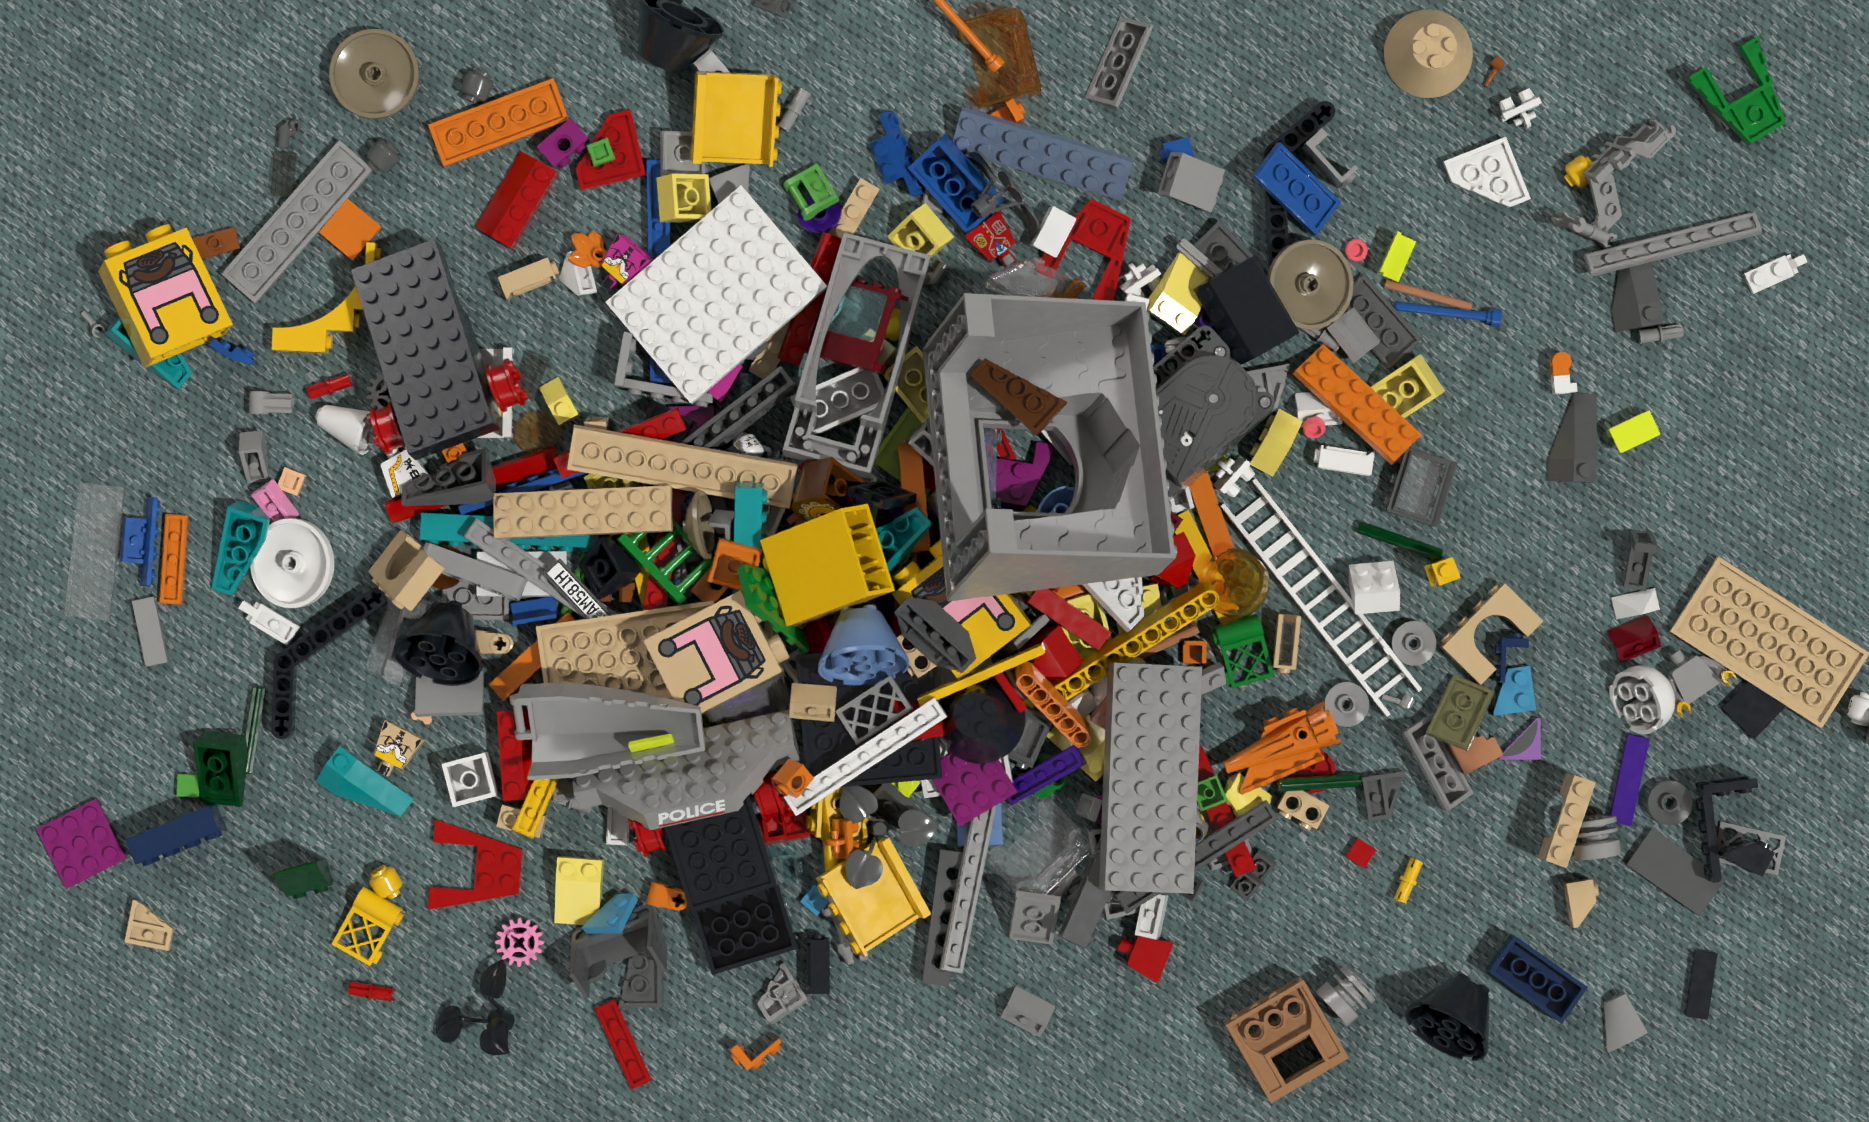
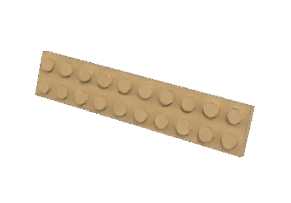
(677, 464)

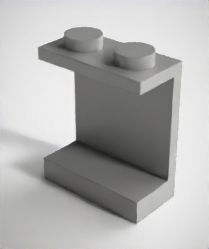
(1311, 150)
(1191, 181)

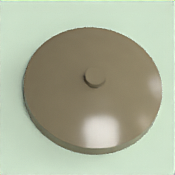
(374, 73)
(1312, 282)

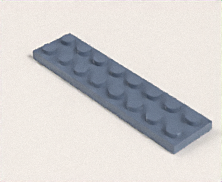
(1043, 153)

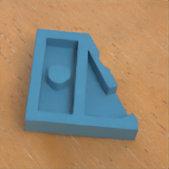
(1516, 693)
(612, 915)

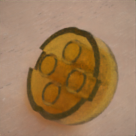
(1238, 570)

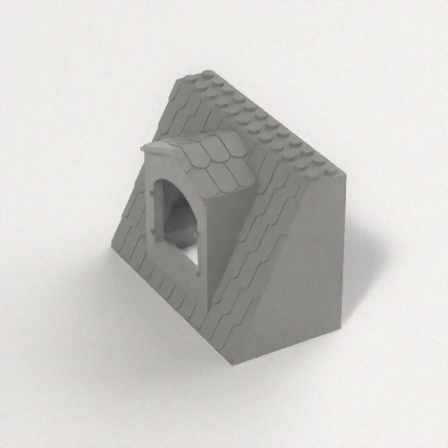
(1103, 367)

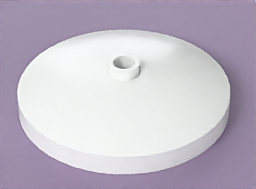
(293, 564)

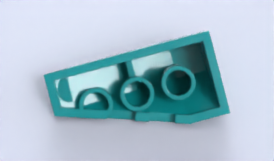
(172, 370)
(902, 536)
(241, 541)
(358, 781)

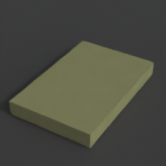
(1460, 712)

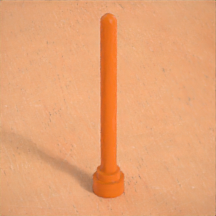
(992, 61)

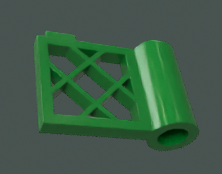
(1237, 634)

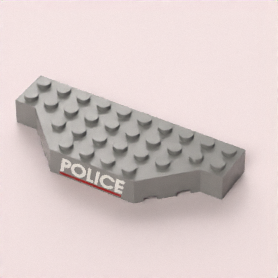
(699, 782)

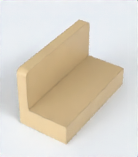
(812, 702)

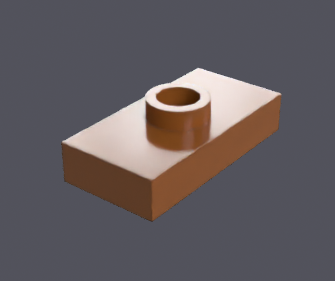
(217, 243)

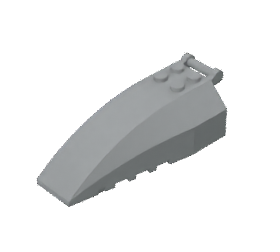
(589, 727)

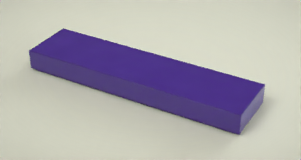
(1046, 773)
(1629, 779)

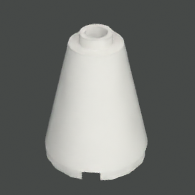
(347, 426)

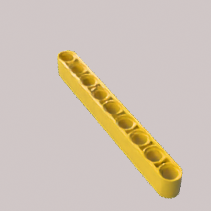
(1142, 641)

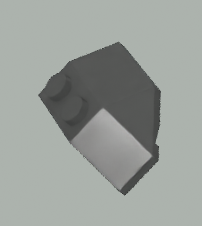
(936, 634)

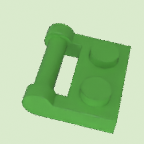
(816, 186)

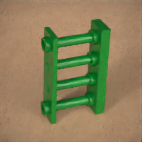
(661, 575)

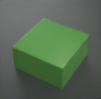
(1210, 793)

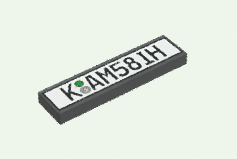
(575, 591)

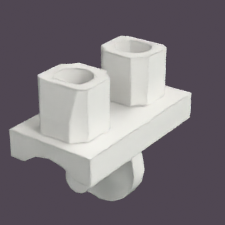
(1528, 102)
(1138, 278)
(1230, 473)

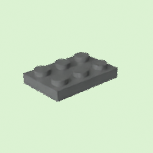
(893, 803)

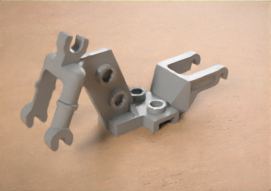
(1602, 183)

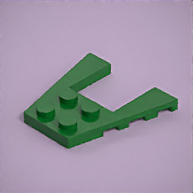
(1755, 112)
(760, 599)

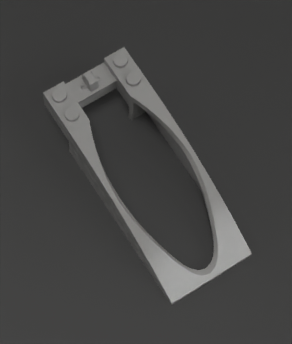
(851, 258)

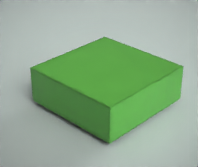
(601, 152)
(187, 785)

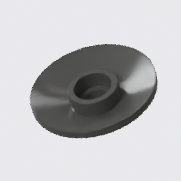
(1678, 810)

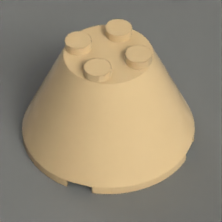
(1428, 53)

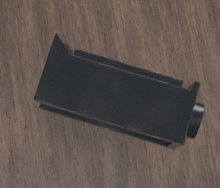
(818, 964)

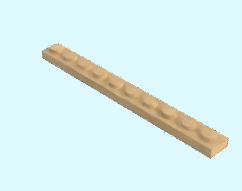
(851, 217)

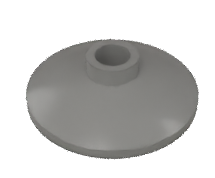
(1425, 643)
(1358, 704)

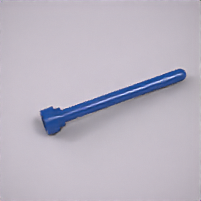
(1491, 317)

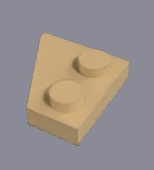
(147, 928)

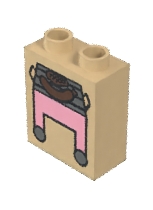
(716, 654)

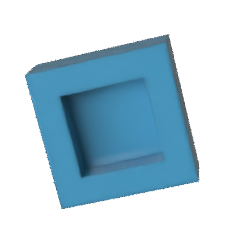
(814, 900)

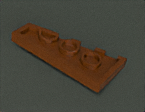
(1021, 398)

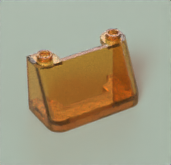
(1007, 35)

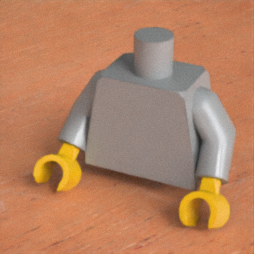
(1694, 678)

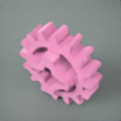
(512, 934)

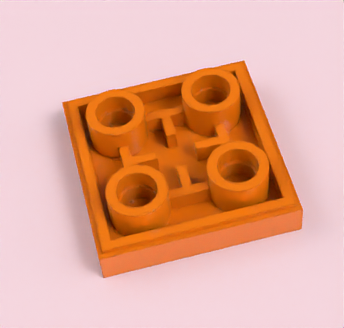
(350, 229)

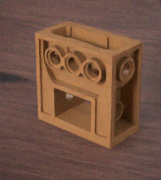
(1282, 1034)

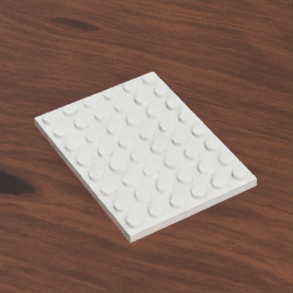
(716, 294)

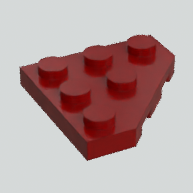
(623, 139)

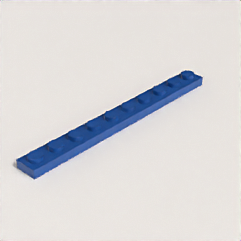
(658, 241)

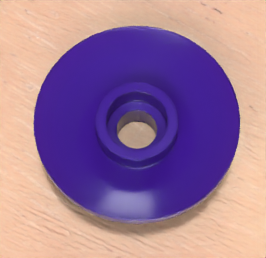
(830, 220)

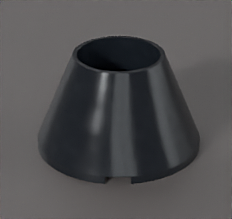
(675, 34)

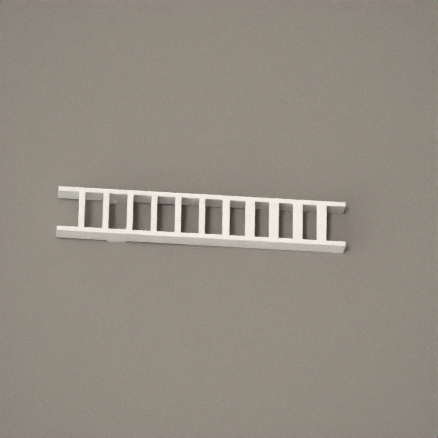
(1291, 563)

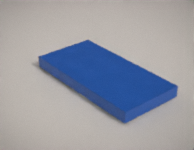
(1296, 189)

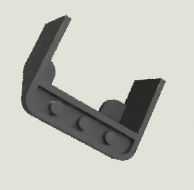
(595, 951)

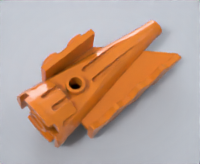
(1281, 749)

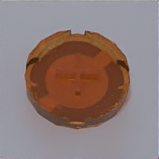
(536, 432)

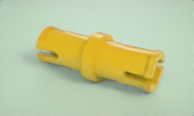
(1408, 880)

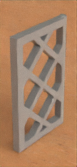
(856, 703)
(1763, 837)

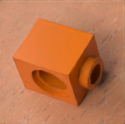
(792, 778)

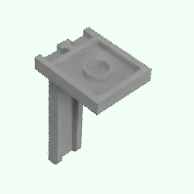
(635, 387)

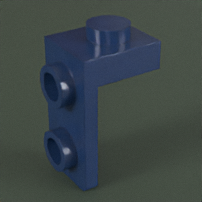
(1514, 640)

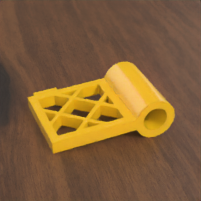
(380, 913)

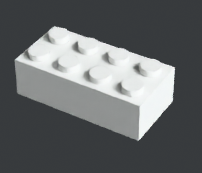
(846, 398)

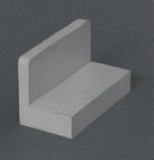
(1353, 334)
(1028, 1011)

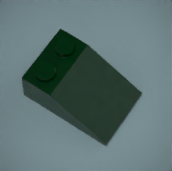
(221, 767)
(304, 878)

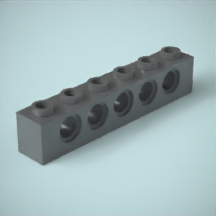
(744, 411)
(932, 973)

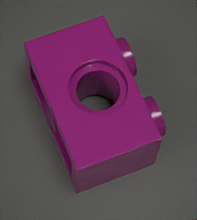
(550, 146)

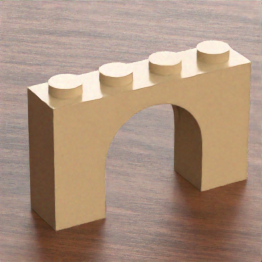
(405, 571)
(1461, 644)
(1576, 797)

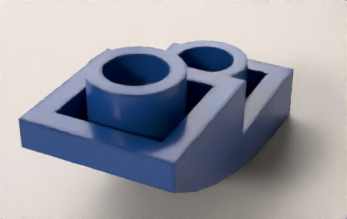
(238, 354)

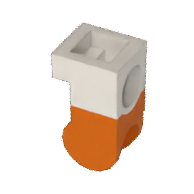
(1560, 374)

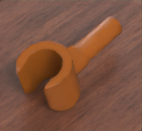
(1497, 63)

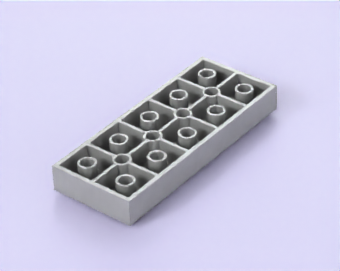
(1150, 778)

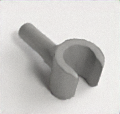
(93, 324)
(1406, 701)

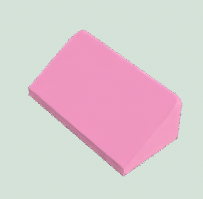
(274, 502)

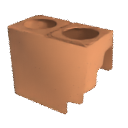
(1479, 753)

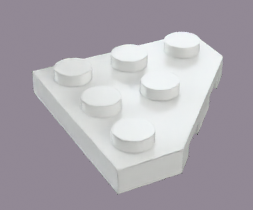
(1489, 173)
(1120, 599)

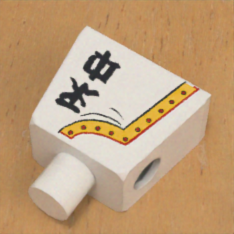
(399, 470)

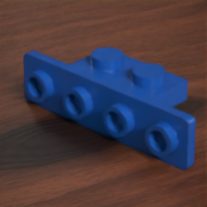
(893, 155)
(138, 541)

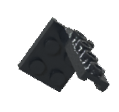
(880, 495)
(1707, 823)

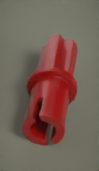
(329, 386)
(370, 991)

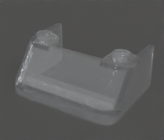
(1027, 278)

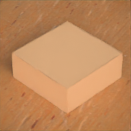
(291, 481)

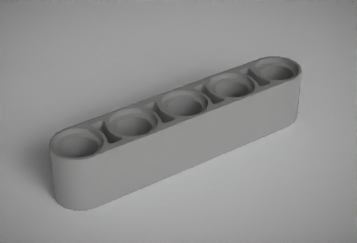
(477, 572)

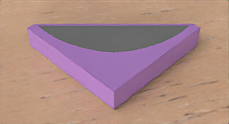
(1526, 745)

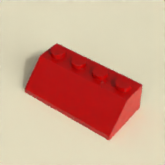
(517, 200)
(514, 757)

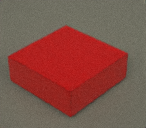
(1360, 853)

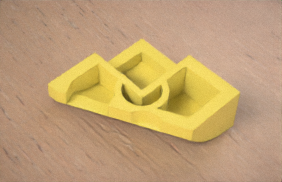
(1245, 802)

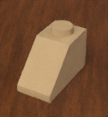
(1580, 899)

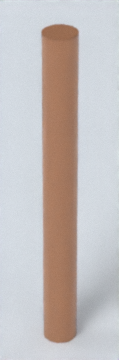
(1428, 295)

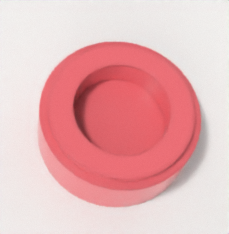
(1356, 250)
(1314, 427)

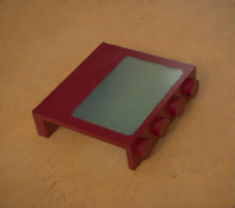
(859, 326)

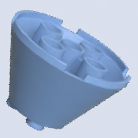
(862, 649)

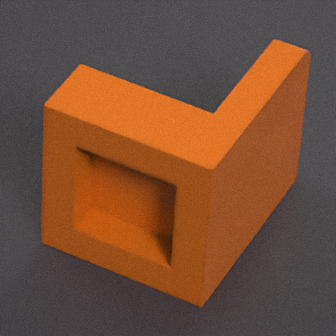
(1194, 652)

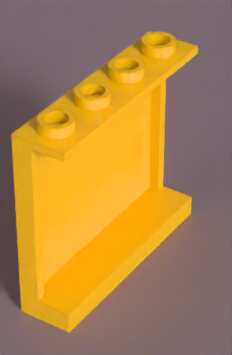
(735, 118)
(875, 910)

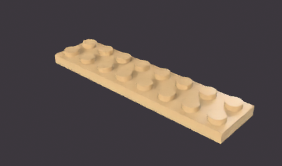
(583, 512)

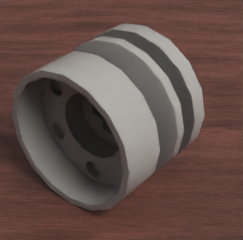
(1596, 838)
(1346, 995)

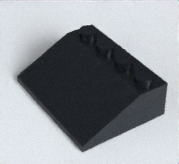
(1246, 310)

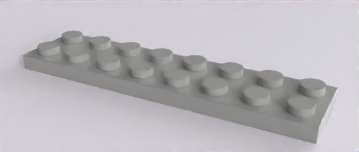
(297, 222)

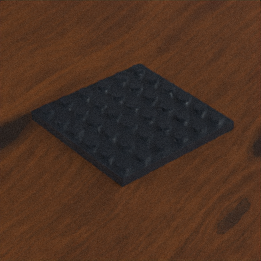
(830, 741)

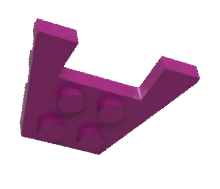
(1018, 480)

